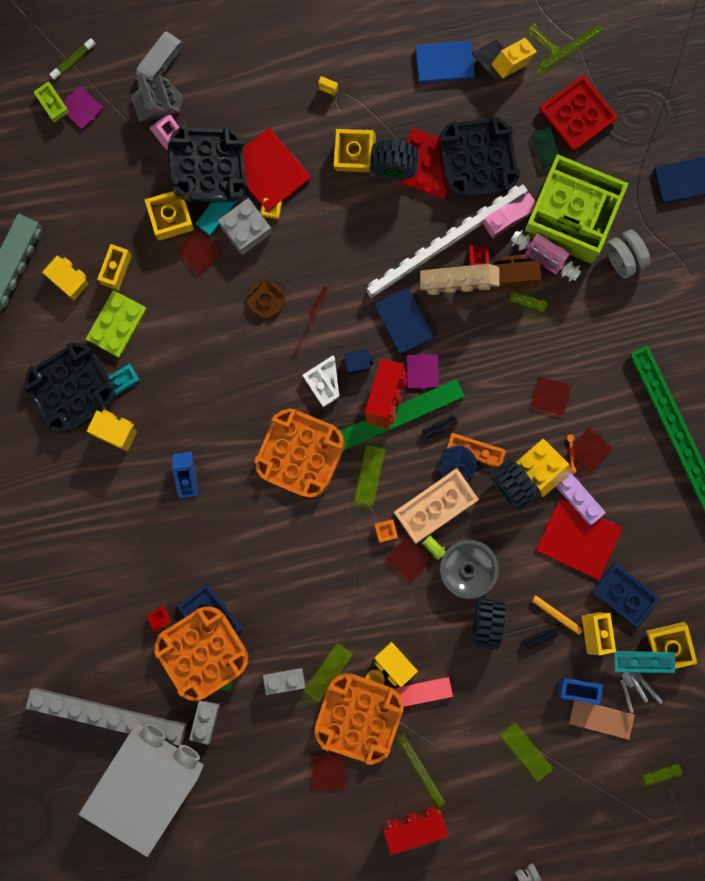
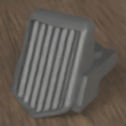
(155, 98)

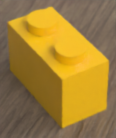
(513, 58)
(114, 267)
(65, 277)
(598, 633)
(395, 665)

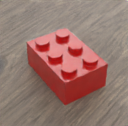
(386, 394)
(415, 830)

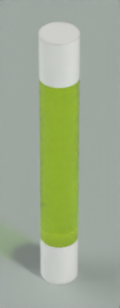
(71, 59)

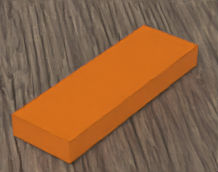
(483, 452)

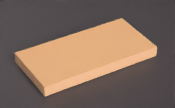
(436, 505)

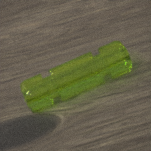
(528, 301)
(662, 775)

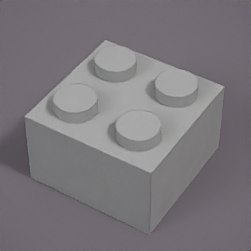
(245, 226)

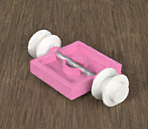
(549, 255)

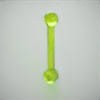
(555, 48)

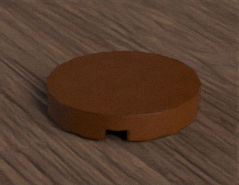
(265, 299)

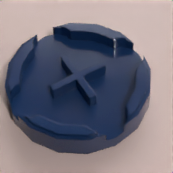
(460, 458)

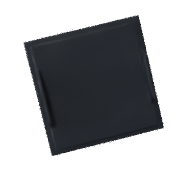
(486, 56)

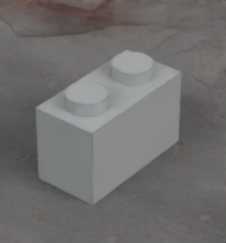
(284, 681)
(204, 721)

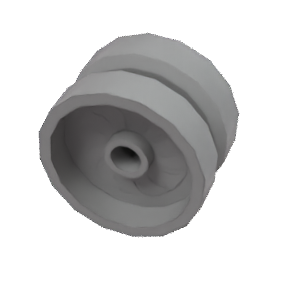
(628, 253)

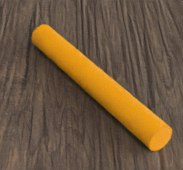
(557, 615)

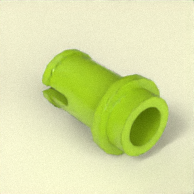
(434, 547)

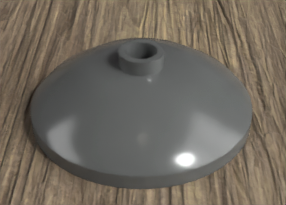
(483, 566)

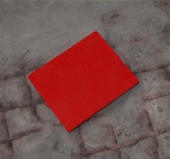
(272, 170)
(576, 542)

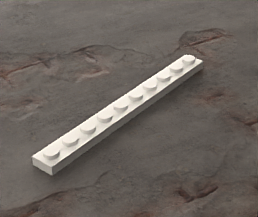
(439, 244)

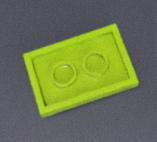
(116, 324)

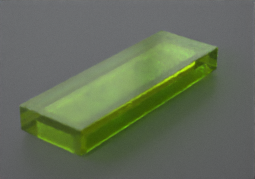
(369, 475)
(328, 670)
(526, 752)

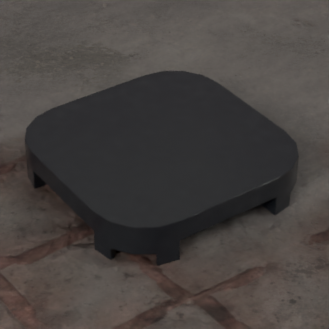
(478, 157)
(206, 164)
(70, 388)

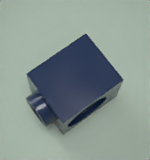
(358, 361)

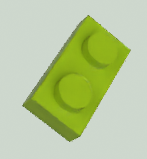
(51, 101)

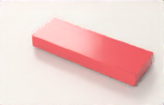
(425, 691)

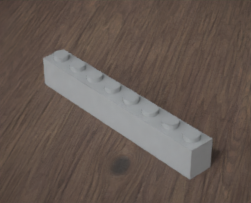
(101, 714)

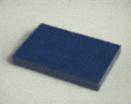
(681, 180)
(403, 321)
(625, 595)
(207, 598)

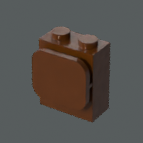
(517, 273)

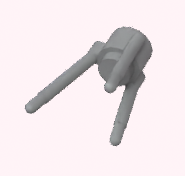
(632, 679)

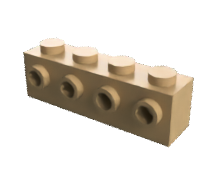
(459, 278)

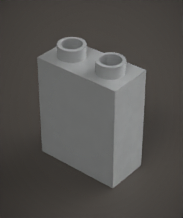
(142, 788)

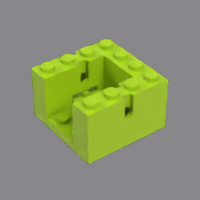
(589, 203)

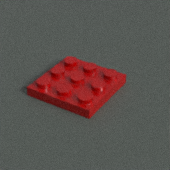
(578, 113)
(429, 169)

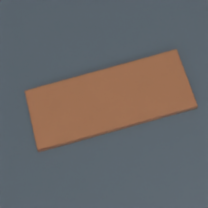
(602, 719)

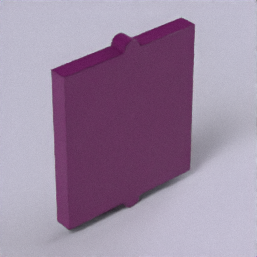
(82, 107)
(422, 371)

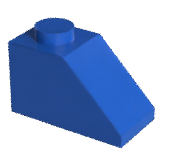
(184, 475)

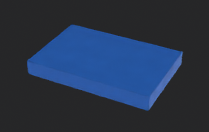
(445, 61)

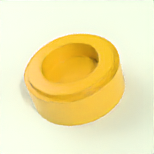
(375, 675)

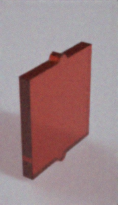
(199, 251)
(316, 307)
(551, 396)
(589, 449)
(408, 558)
(328, 771)

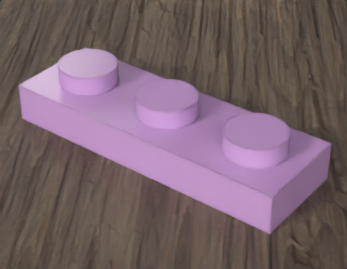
(580, 499)

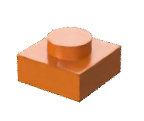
(386, 531)

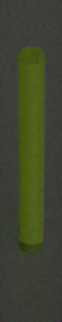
(570, 47)
(421, 770)

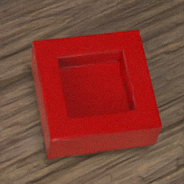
(159, 618)

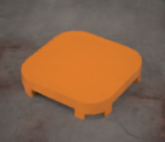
(300, 453)
(201, 653)
(359, 718)

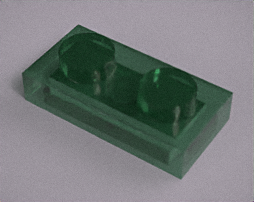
(545, 146)

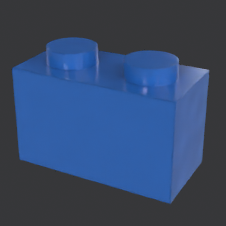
(580, 690)

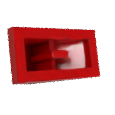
(478, 255)

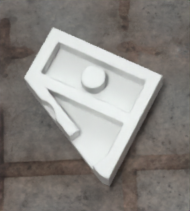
(323, 381)

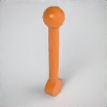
(570, 438)

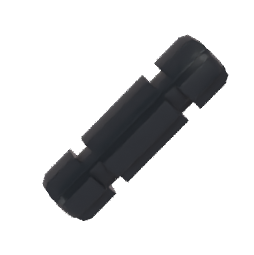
(439, 427)
(540, 637)

